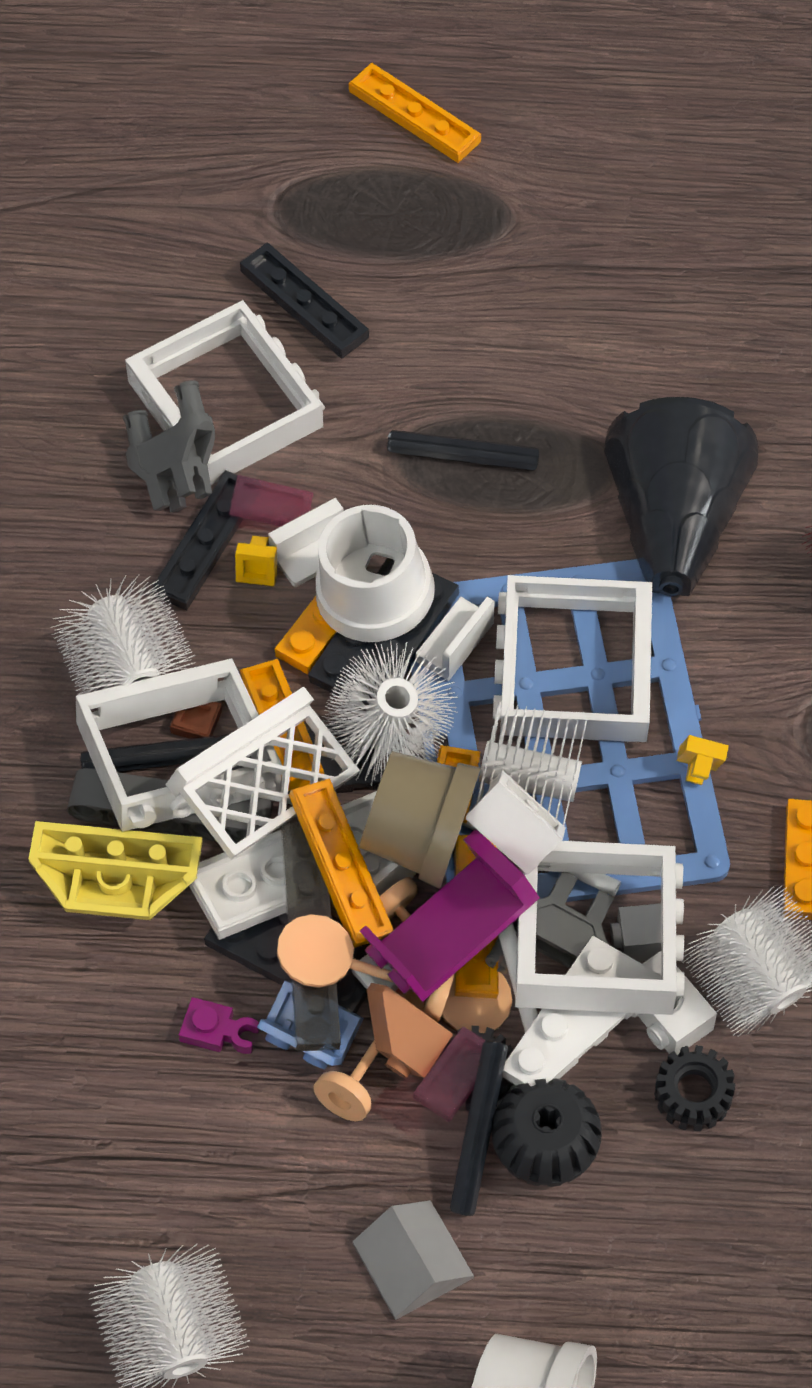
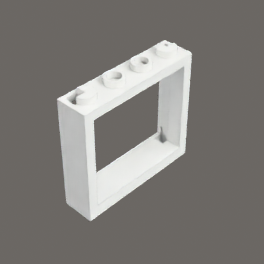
(205, 336)
(578, 595)
(155, 698)
(596, 992)

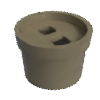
(419, 814)

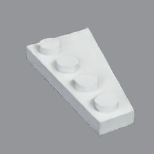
(562, 1036)

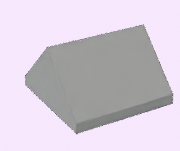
(411, 1257)

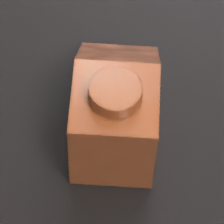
(404, 1033)

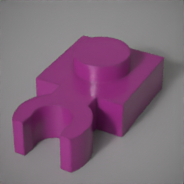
(212, 1024)

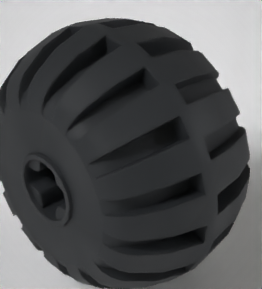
(545, 1154)

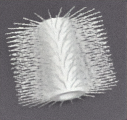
(122, 639)
(389, 710)
(530, 769)
(758, 960)
(168, 1319)

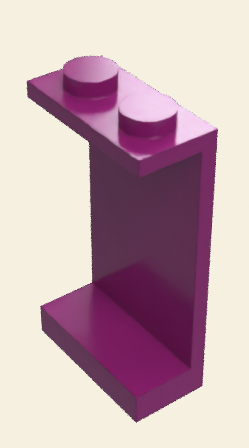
(454, 921)

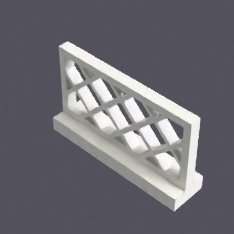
(235, 751)

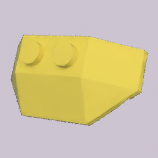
(113, 869)

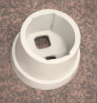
(363, 602)
(535, 1364)

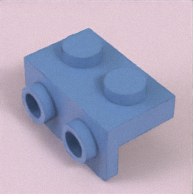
(281, 1029)

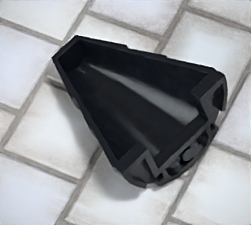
(679, 483)

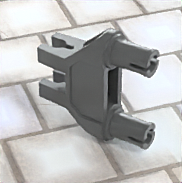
(178, 457)
(560, 929)

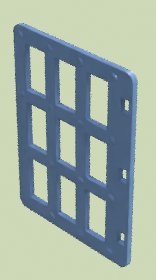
(598, 678)

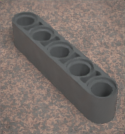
(90, 804)

